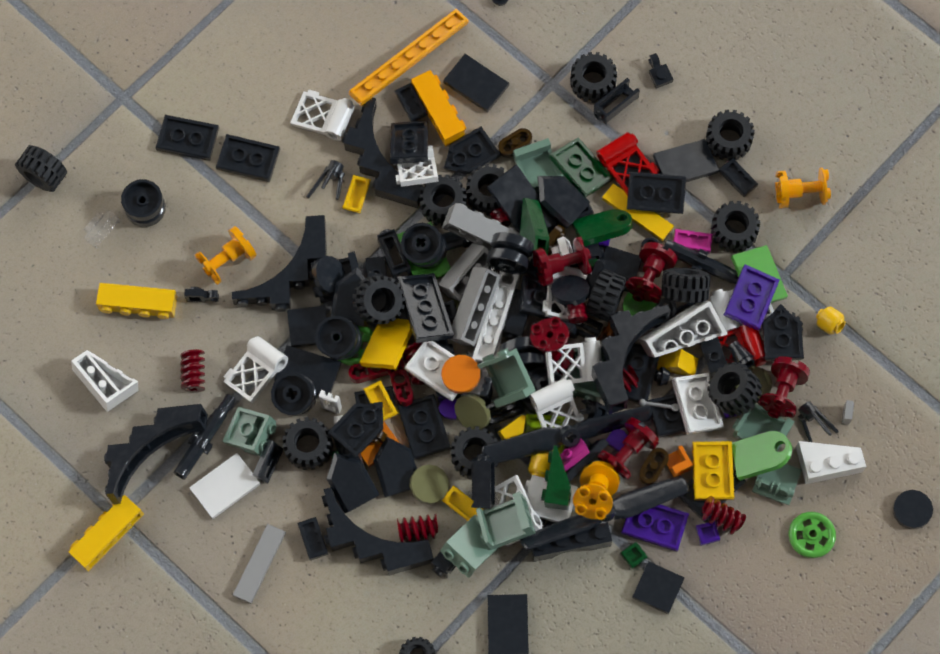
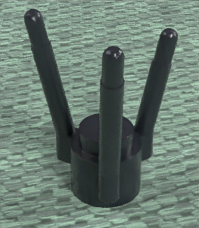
(332, 171)
(811, 412)

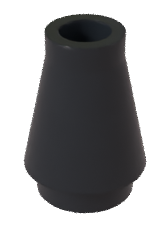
(740, 354)

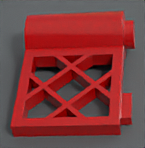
(620, 150)
(750, 340)

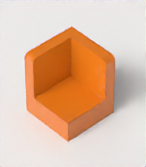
(679, 462)

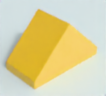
(679, 362)
(513, 429)

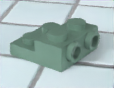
(250, 431)

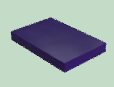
(751, 297)
(657, 526)

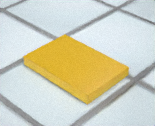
(387, 344)
(713, 470)

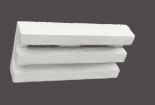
(334, 403)

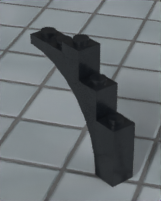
(372, 162)
(296, 274)
(627, 331)
(145, 440)
(397, 555)

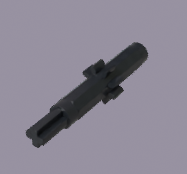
(700, 261)
(201, 442)

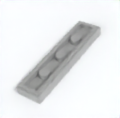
(259, 564)

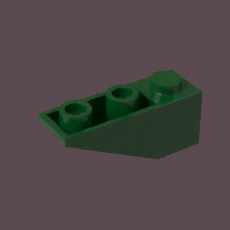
(533, 224)
(558, 489)

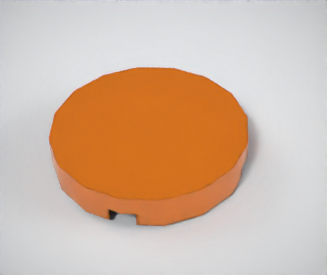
(460, 374)

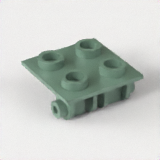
(778, 484)

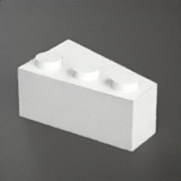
(103, 381)
(828, 461)

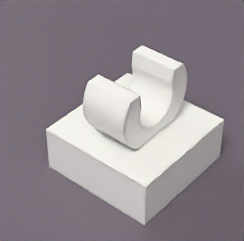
(563, 248)

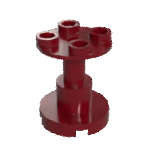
(656, 261)
(555, 263)
(550, 336)
(788, 376)
(633, 443)

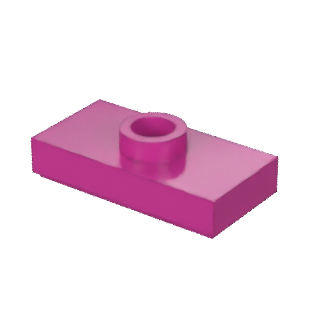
(693, 240)
(574, 454)

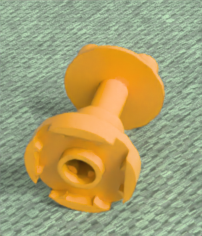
(795, 187)
(231, 251)
(597, 484)

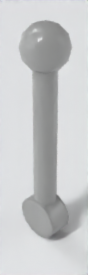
(674, 407)

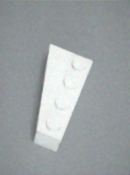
(686, 329)

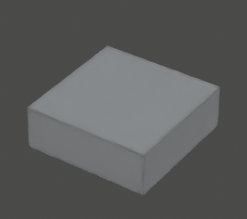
(847, 412)

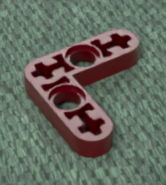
(384, 372)

